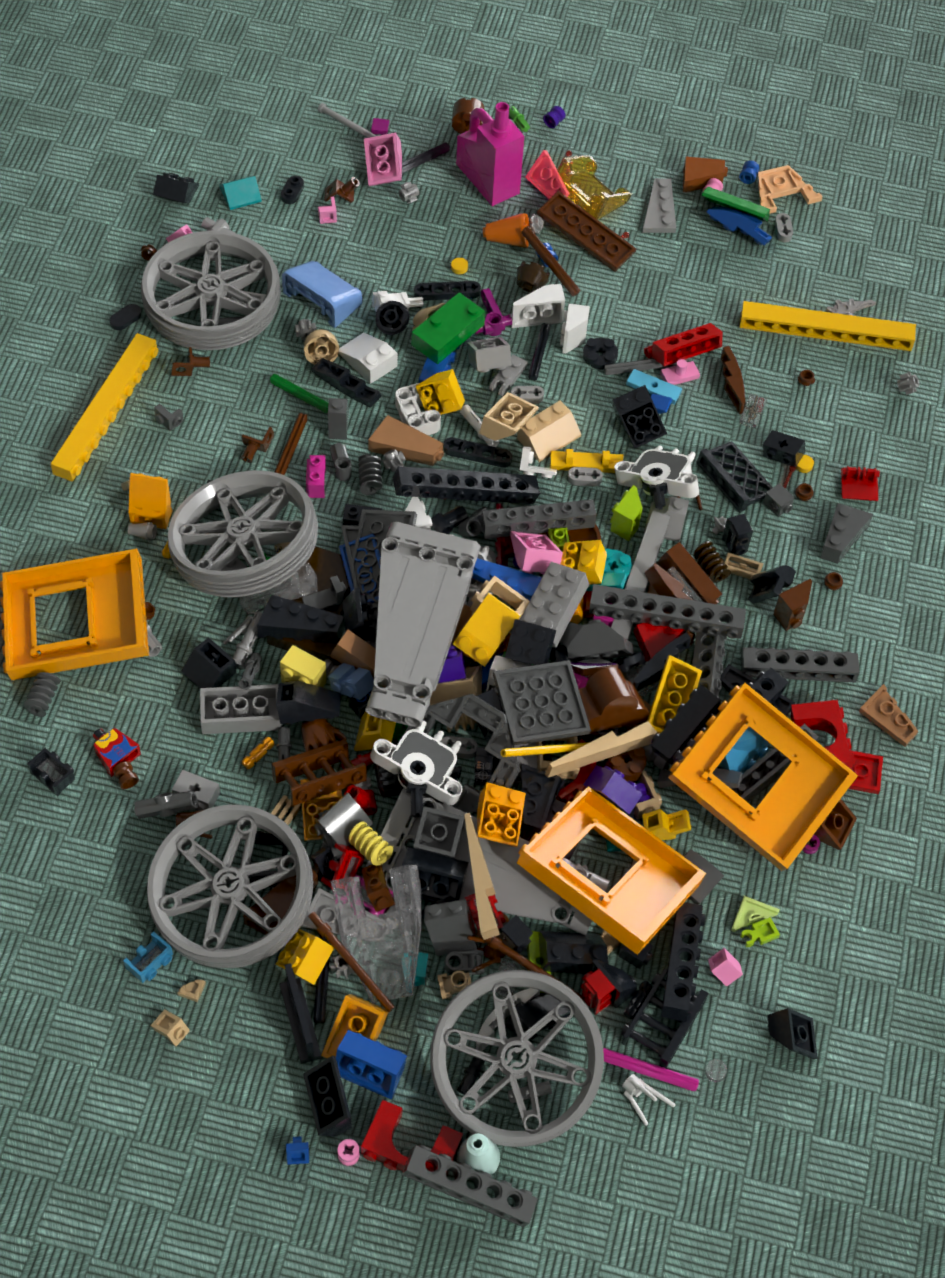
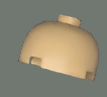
(321, 345)

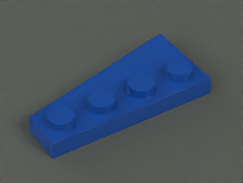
(519, 581)

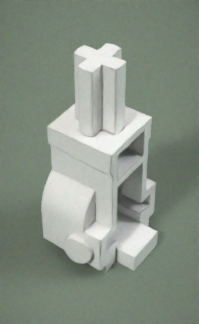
(382, 297)

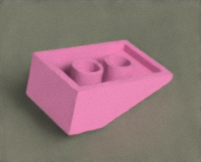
(383, 159)
(534, 551)

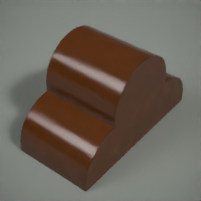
(612, 701)

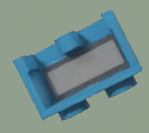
(149, 959)

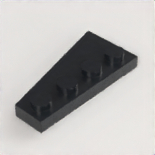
(732, 676)

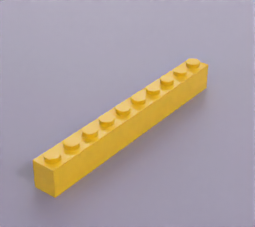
(827, 326)
(104, 407)

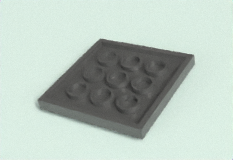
(541, 702)

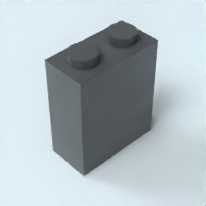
(450, 926)

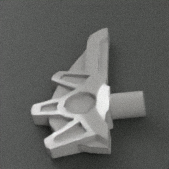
(850, 306)

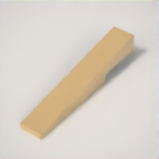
(603, 748)
(482, 882)

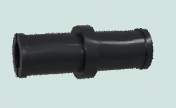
(472, 1074)

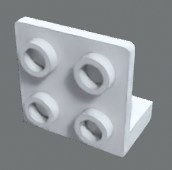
(527, 457)

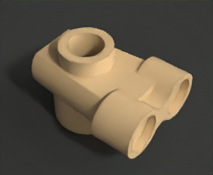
(449, 983)

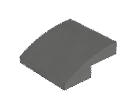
(342, 818)
(710, 880)

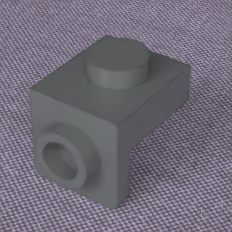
(169, 420)

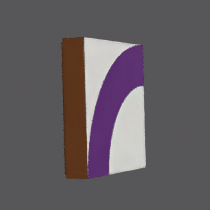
(591, 666)

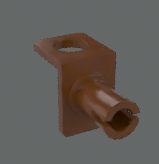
(344, 190)
(193, 361)
(254, 445)

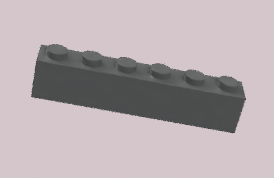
(765, 771)

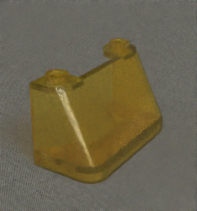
(588, 190)

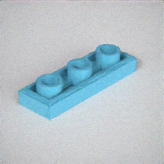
(653, 385)

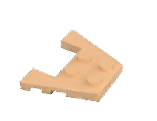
(783, 182)

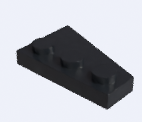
(538, 796)

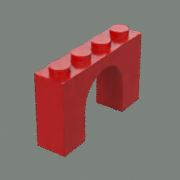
(828, 718)
(379, 1143)

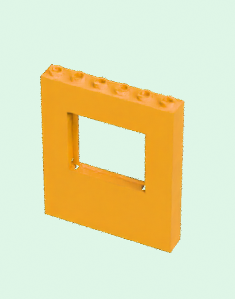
(113, 607)
(795, 802)
(645, 894)

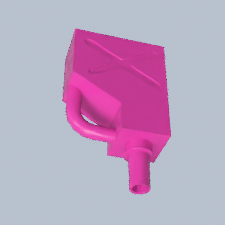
(492, 154)

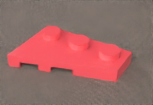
(546, 177)

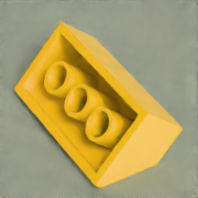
(673, 690)

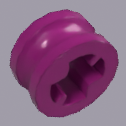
(811, 850)

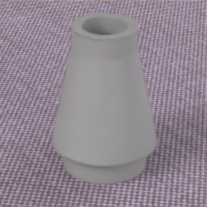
(143, 530)

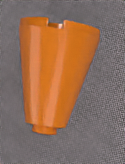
(508, 230)

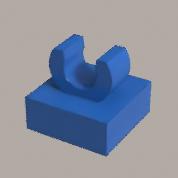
(297, 1151)

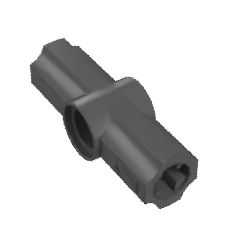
(165, 804)

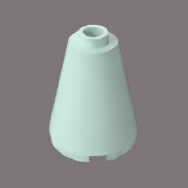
(479, 1153)

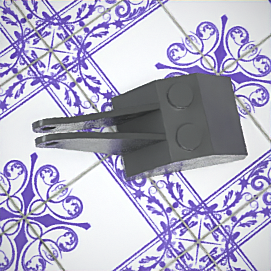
(594, 642)

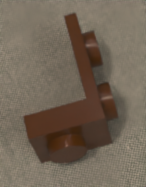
(377, 887)

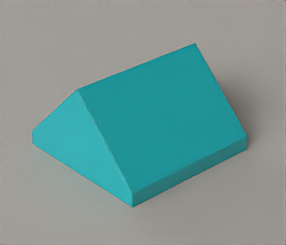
(241, 192)

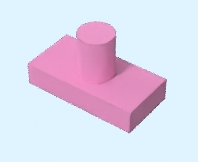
(681, 373)

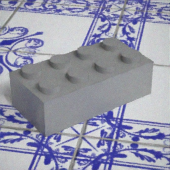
(556, 599)
(239, 709)

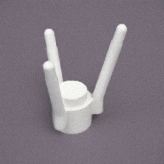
(635, 1086)

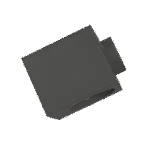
(779, 500)

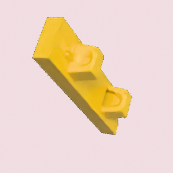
(566, 460)

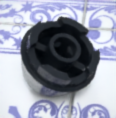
(392, 318)

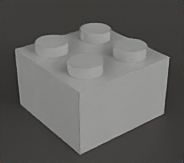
(489, 354)

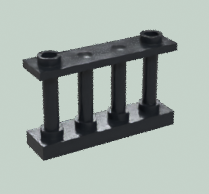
(675, 1035)

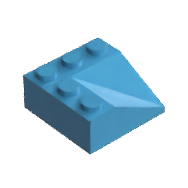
(745, 752)

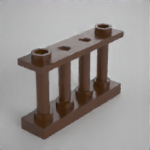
(315, 759)

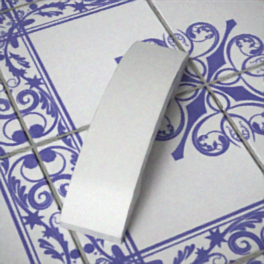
(491, 1021)

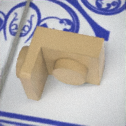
(170, 1027)

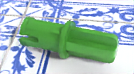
(518, 119)

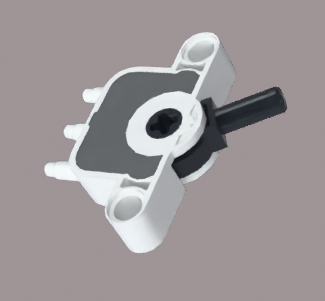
(660, 474)
(421, 766)

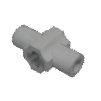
(219, 225)

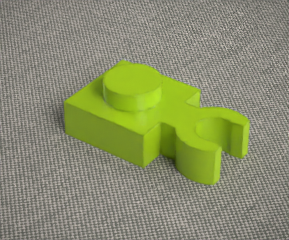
(763, 931)

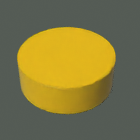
(459, 265)
(805, 464)

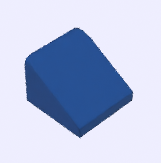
(661, 403)

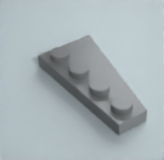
(660, 211)
(324, 907)

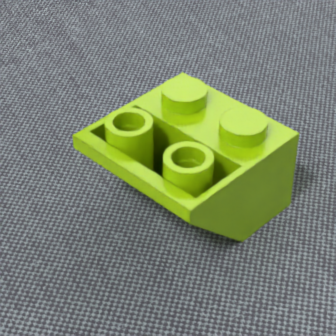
(627, 514)

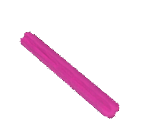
(650, 1070)

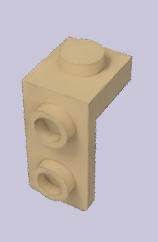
(651, 804)

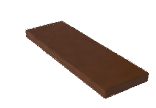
(586, 231)

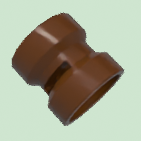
(125, 774)

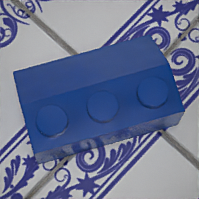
(370, 1064)

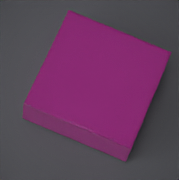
(380, 126)

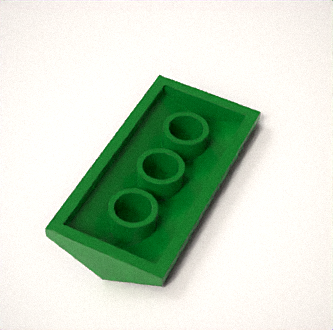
(730, 201)

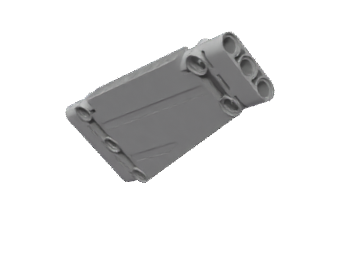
(417, 617)
(514, 887)

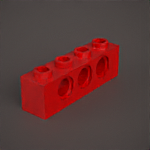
(687, 344)

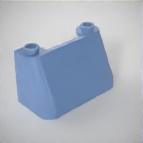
(324, 289)

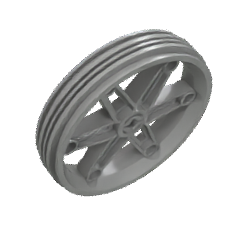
(211, 290)
(243, 533)
(240, 886)
(568, 999)

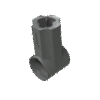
(341, 462)

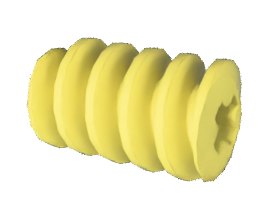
(370, 844)

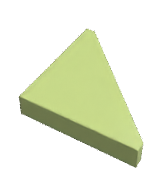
(751, 912)

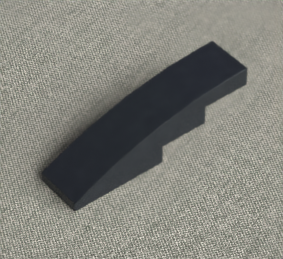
(342, 380)
(654, 668)

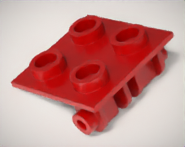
(859, 483)

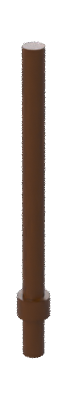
(325, 931)
(496, 943)

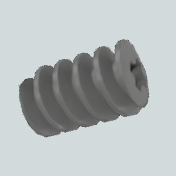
(370, 474)
(41, 694)

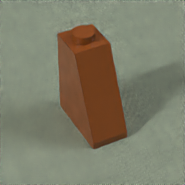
(700, 170)

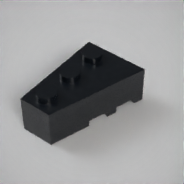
(532, 1012)

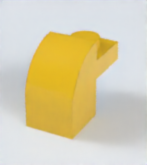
(667, 825)

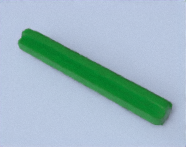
(299, 392)

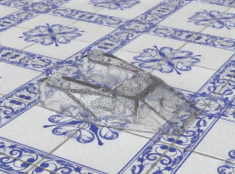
(385, 942)

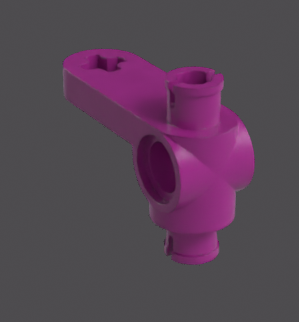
(494, 321)

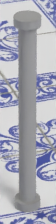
(323, 109)

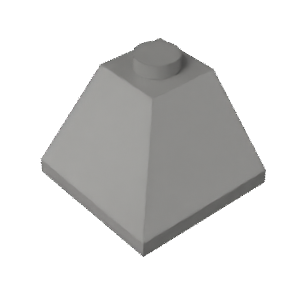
(677, 510)

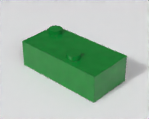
(448, 328)

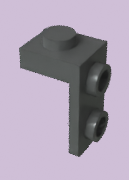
(328, 597)

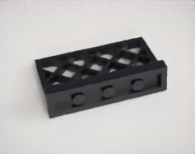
(725, 480)
(299, 1017)

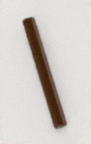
(550, 261)
(291, 444)

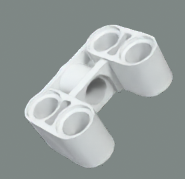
(408, 404)

